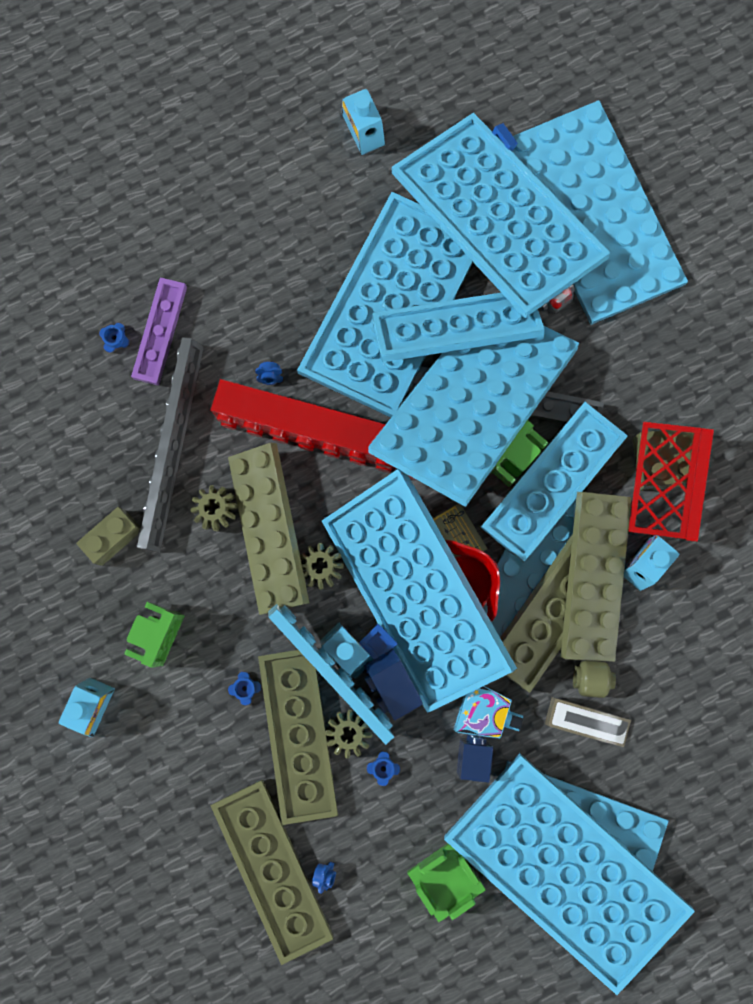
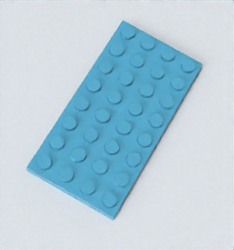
(594, 180)
(500, 214)
(400, 266)
(470, 411)
(418, 591)
(568, 874)

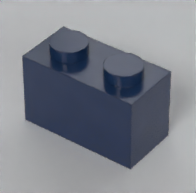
(393, 684)
(474, 759)

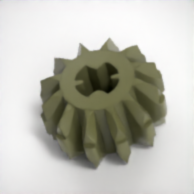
(207, 501)
(327, 572)
(339, 731)

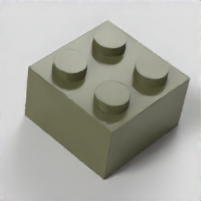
(667, 453)

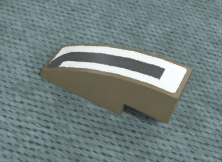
(587, 722)

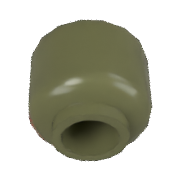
(593, 679)

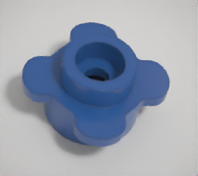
(114, 330)
(269, 373)
(244, 696)
(383, 776)
(324, 877)

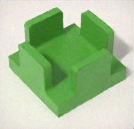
(519, 454)
(154, 635)
(446, 883)

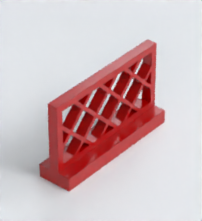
(695, 483)

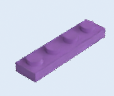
(159, 331)

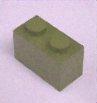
(109, 536)

